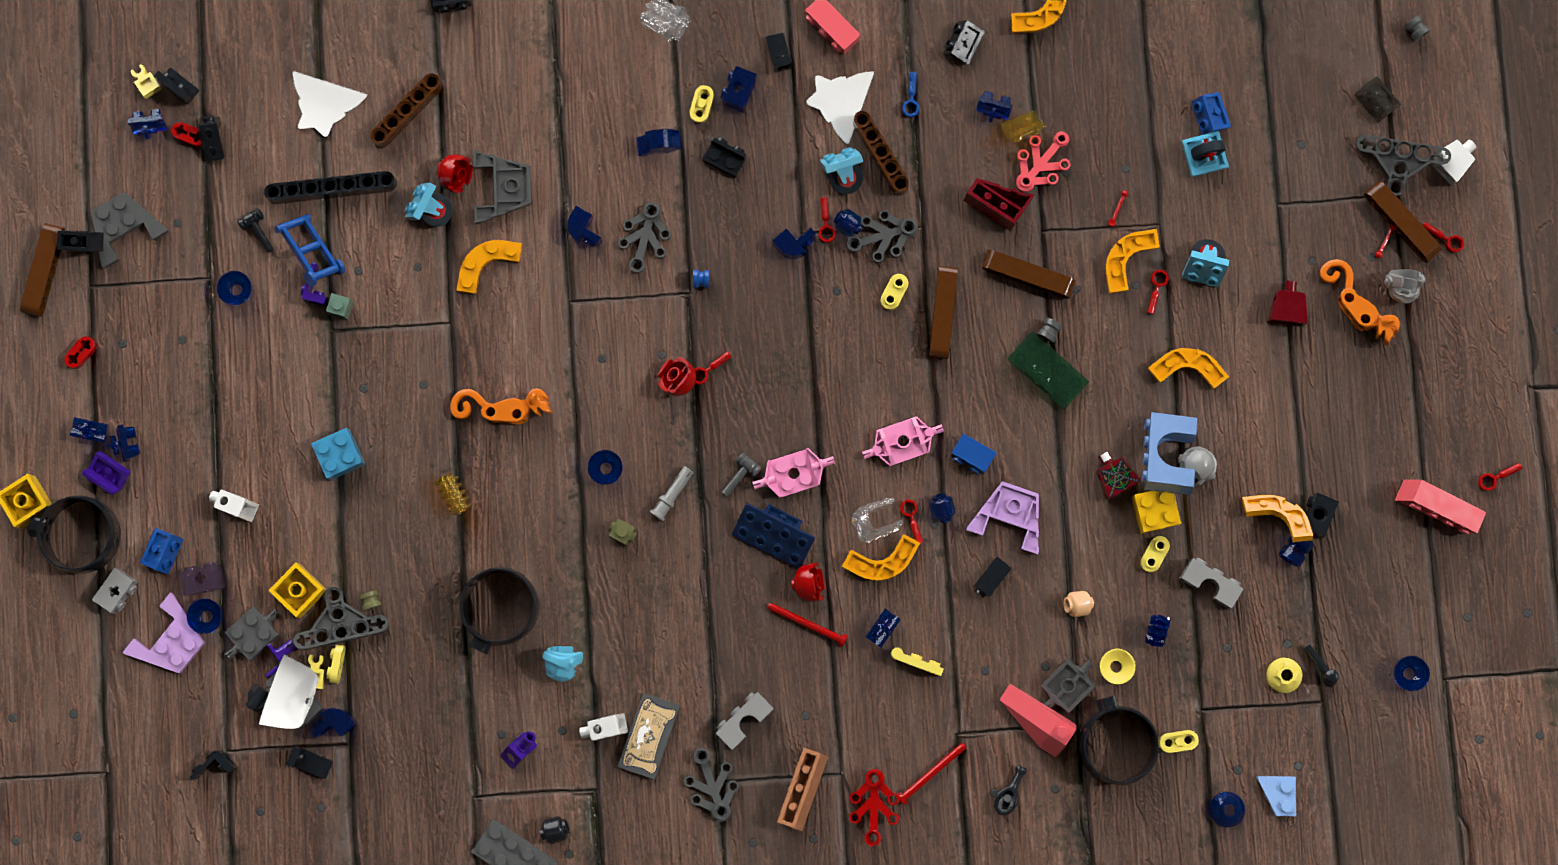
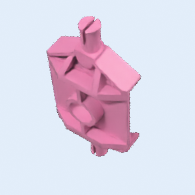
(887, 444)
(809, 469)

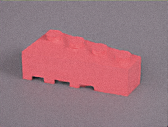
(1440, 506)

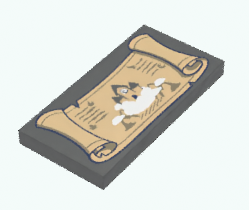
(649, 736)

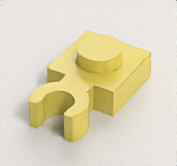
(146, 82)
(316, 668)

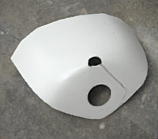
(288, 693)

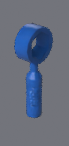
(911, 91)

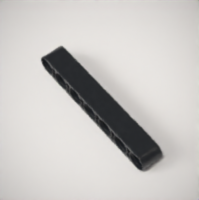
(322, 184)

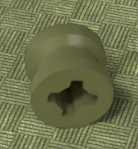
(370, 600)

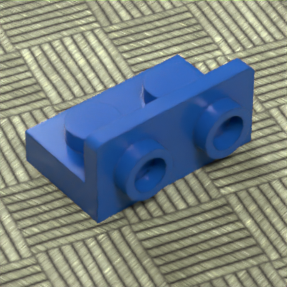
(1211, 113)
(161, 551)

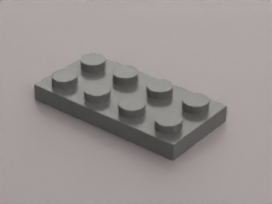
(505, 847)

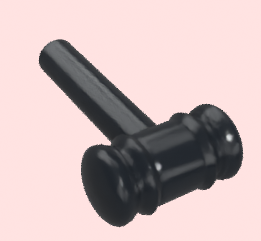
(251, 220)
(1330, 675)

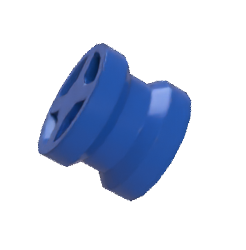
(701, 279)

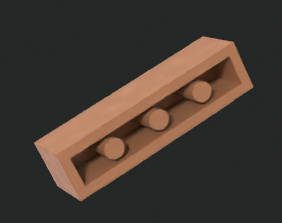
(802, 789)

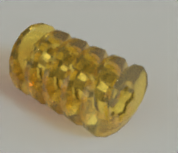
(453, 494)

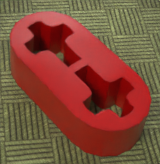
(186, 138)
(76, 350)

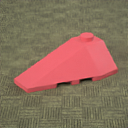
(1041, 723)

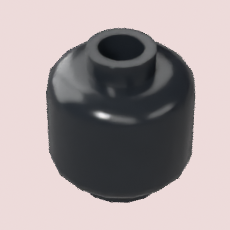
(554, 830)

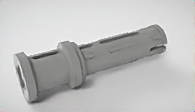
(667, 501)

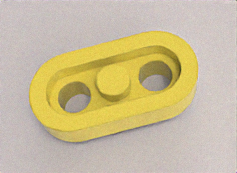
(701, 105)
(894, 291)
(1154, 553)
(334, 672)
(1178, 743)

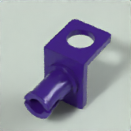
(284, 649)
(519, 748)

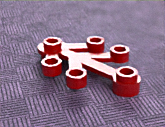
(874, 803)

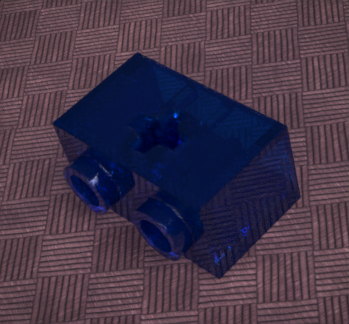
(739, 99)

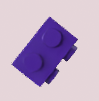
(106, 473)

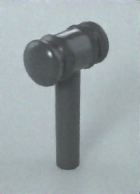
(746, 465)

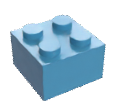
(338, 454)

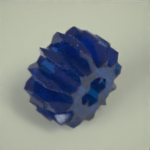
(1157, 630)

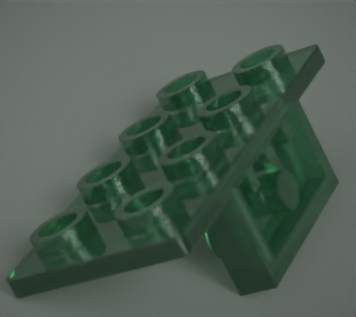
(1048, 370)

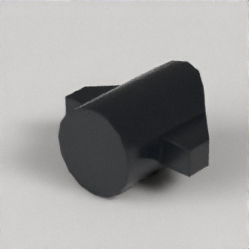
(257, 699)

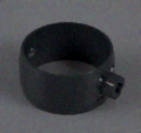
(42, 527)
(479, 642)
(1110, 704)

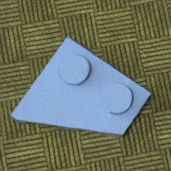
(1280, 793)

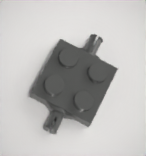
(252, 633)
(1068, 685)

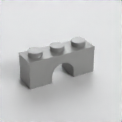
(1226, 589)
(730, 730)

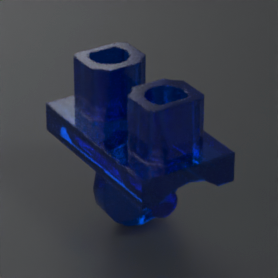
(994, 108)
(147, 125)
(89, 430)
(123, 434)
(883, 628)

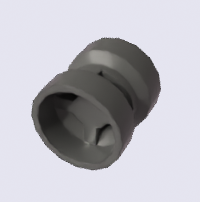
(1417, 28)
(1049, 330)

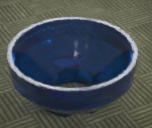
(225, 286)
(596, 462)
(195, 612)
(1420, 669)
(1217, 809)

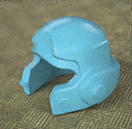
(561, 662)

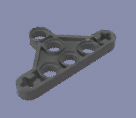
(1411, 161)
(329, 625)

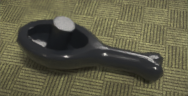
(1007, 798)

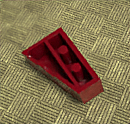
(998, 203)

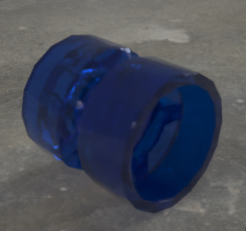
(1291, 556)

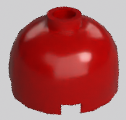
(454, 172)
(677, 377)
(809, 582)

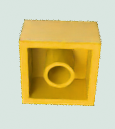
(24, 500)
(1155, 511)
(298, 590)

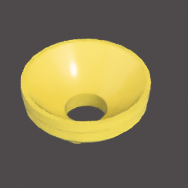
(1127, 663)
(1274, 675)

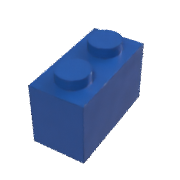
(973, 454)

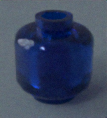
(848, 222)
(942, 507)

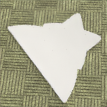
(841, 100)
(323, 102)

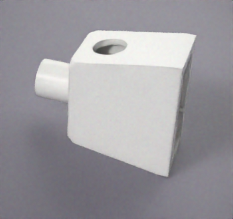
(1460, 160)
(234, 504)
(610, 726)

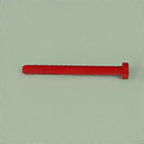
(808, 624)
(931, 773)

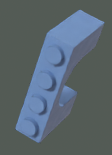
(1158, 474)

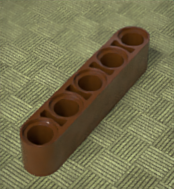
(404, 119)
(880, 144)
(1407, 225)
(41, 271)
(1028, 274)
(943, 312)

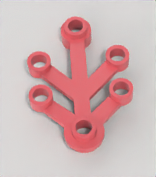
(1041, 164)

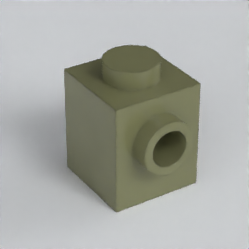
(622, 532)

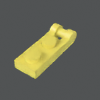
(916, 661)

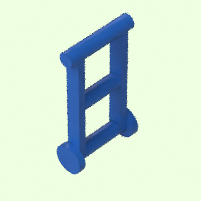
(336, 266)

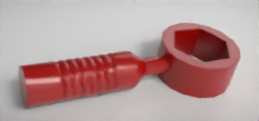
(825, 217)
(1440, 235)
(1154, 296)
(715, 364)
(1502, 474)
(914, 526)

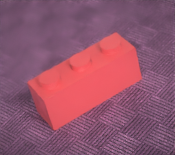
(832, 25)

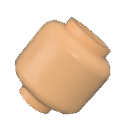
(1078, 604)

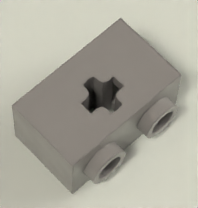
(107, 597)

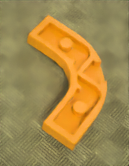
(1037, 20)
(1127, 246)
(482, 255)
(1192, 359)
(1277, 506)
(884, 568)

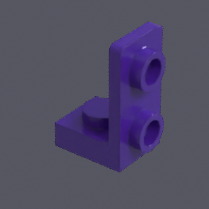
(316, 297)

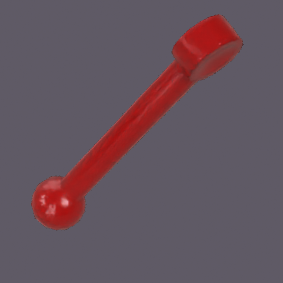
(1112, 222)
(1378, 254)

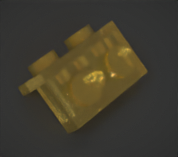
(1022, 125)

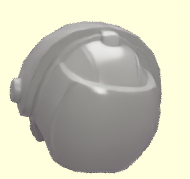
(1404, 285)
(1200, 460)

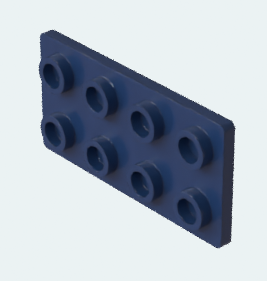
(774, 533)

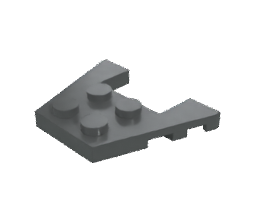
(511, 186)
(118, 219)

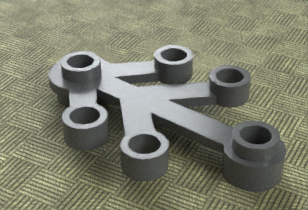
(645, 234)
(885, 235)
(713, 788)

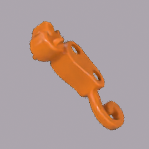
(1359, 307)
(504, 410)

